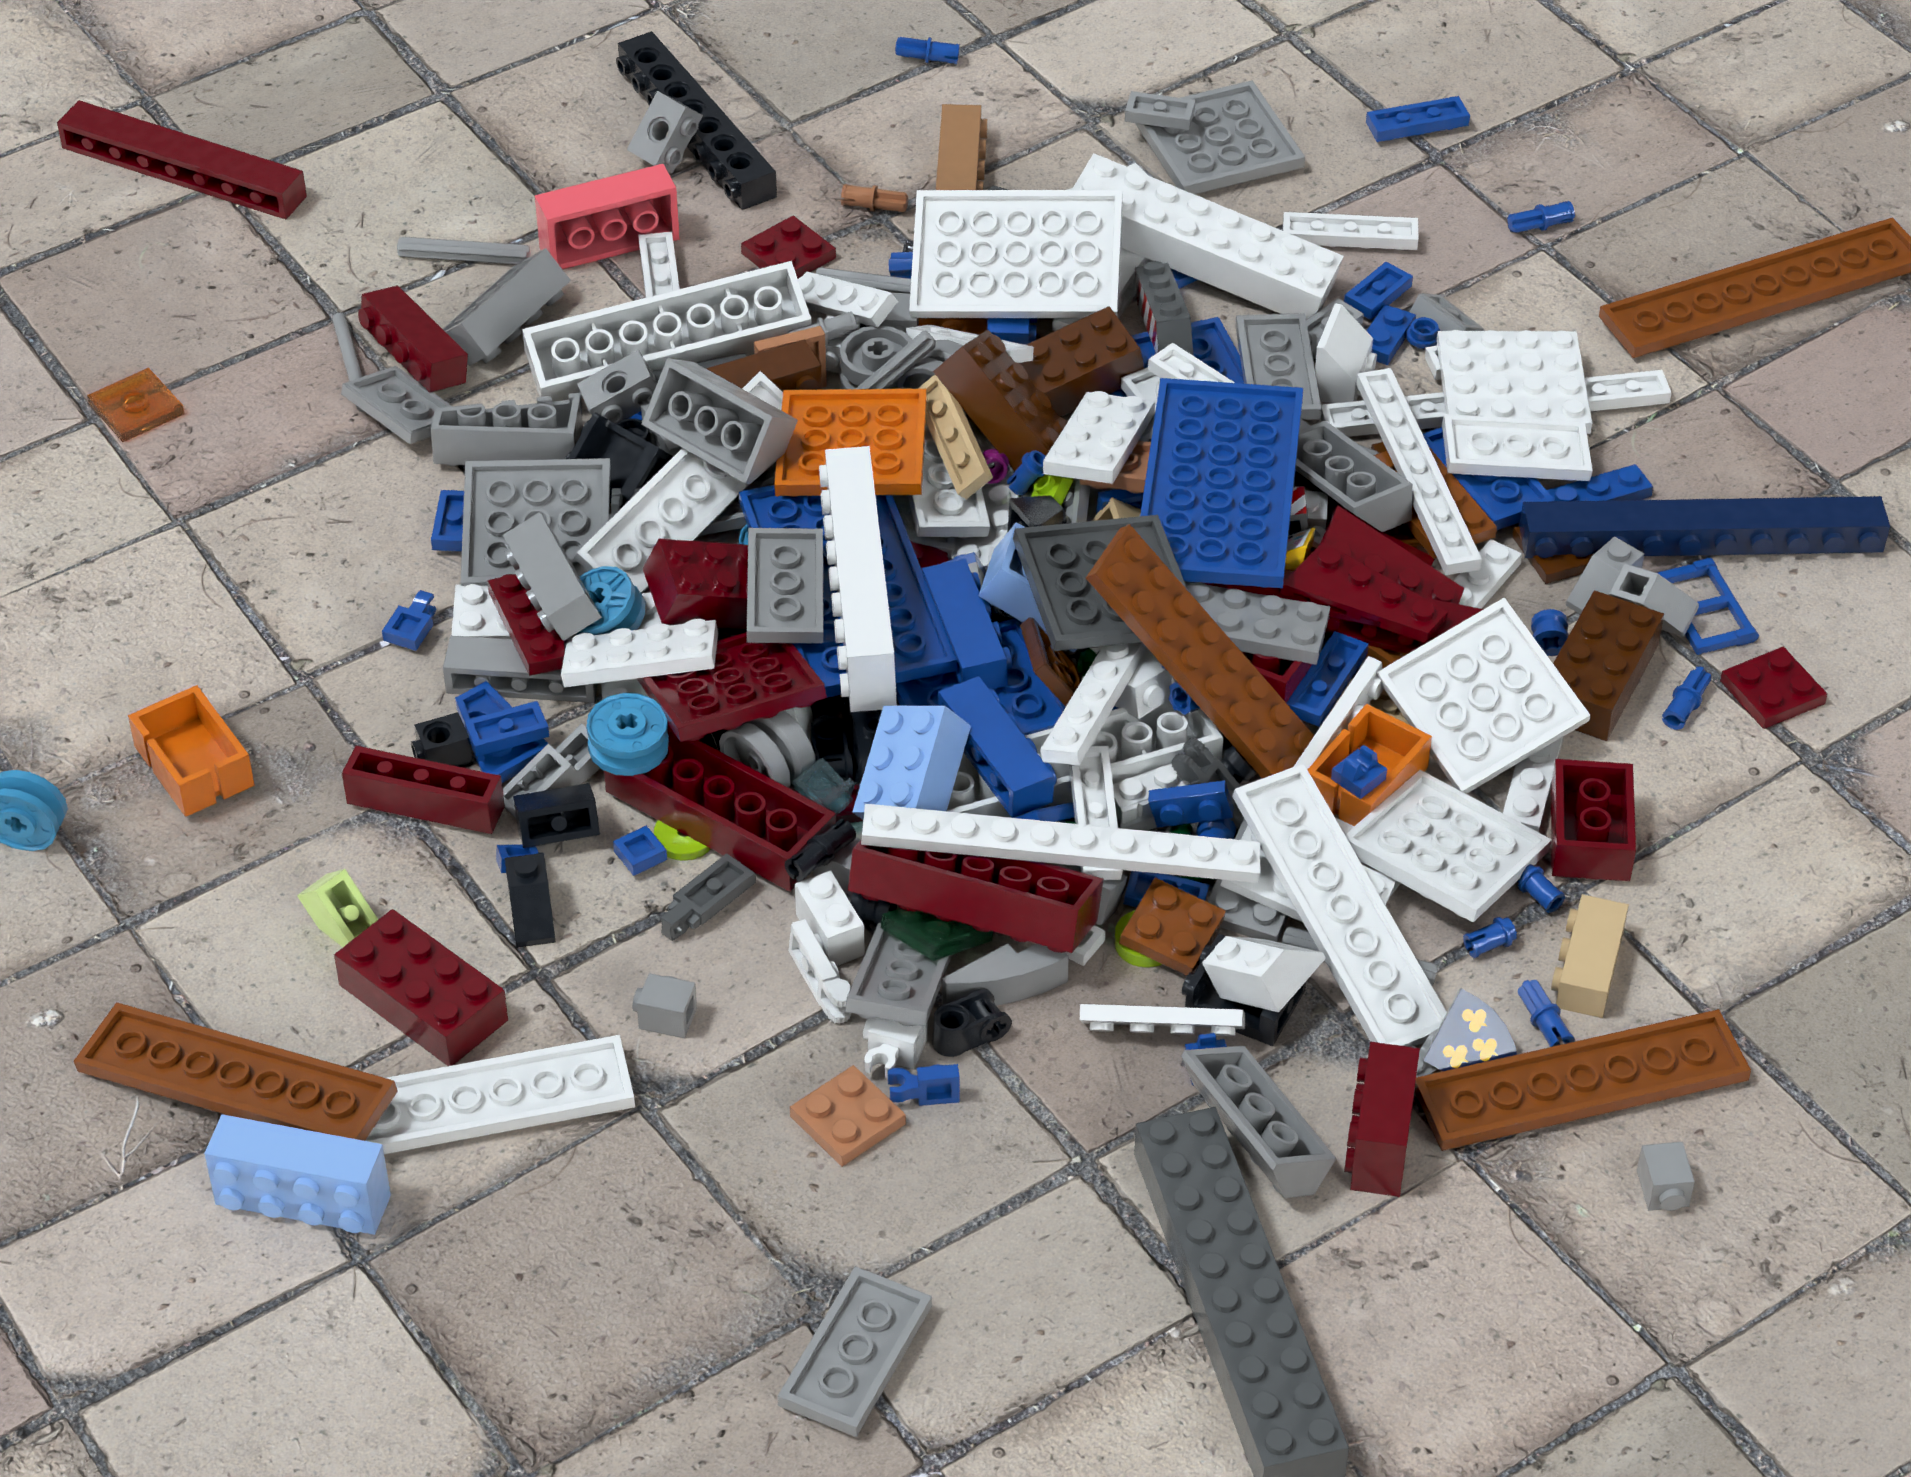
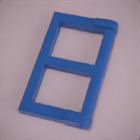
(1742, 636)

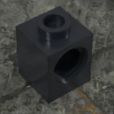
(443, 741)

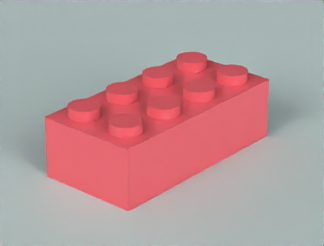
(606, 215)

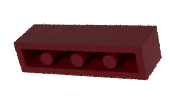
(413, 338)
(423, 789)

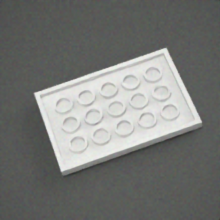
(1016, 253)

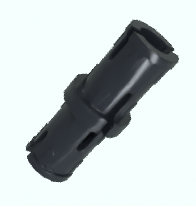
(820, 850)

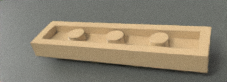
(955, 440)

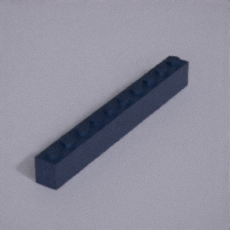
(1707, 526)

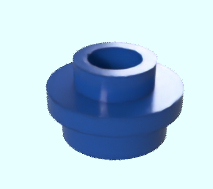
(1422, 333)

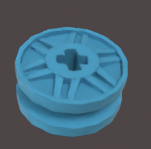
(615, 599)
(627, 734)
(29, 810)

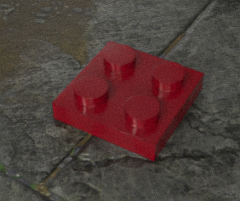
(789, 242)
(1773, 687)

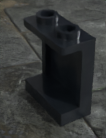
(631, 457)
(1259, 1022)

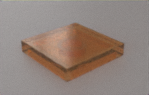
(135, 404)

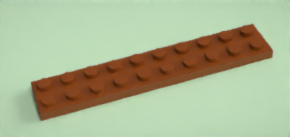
(1759, 288)

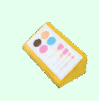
(1299, 548)

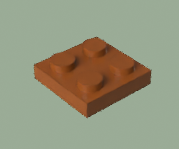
(1172, 926)

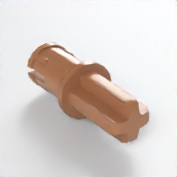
(874, 198)

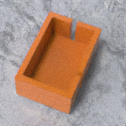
(1398, 748)
(191, 750)

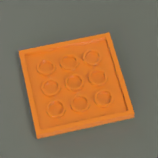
(847, 418)

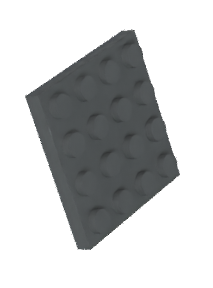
(1057, 566)

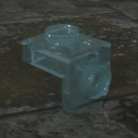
(825, 786)

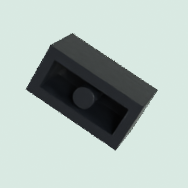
(556, 815)

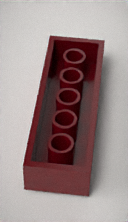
(725, 807)
(992, 894)

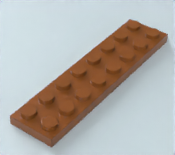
(1198, 654)
(233, 1074)
(1580, 1079)

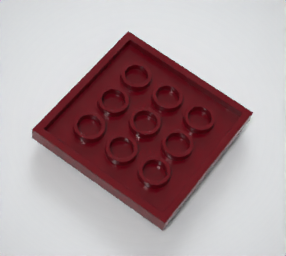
(743, 686)

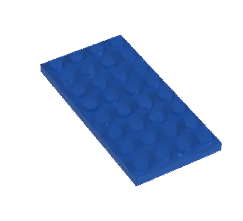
(1224, 478)
(916, 627)

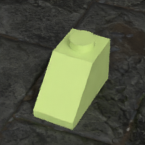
(337, 907)

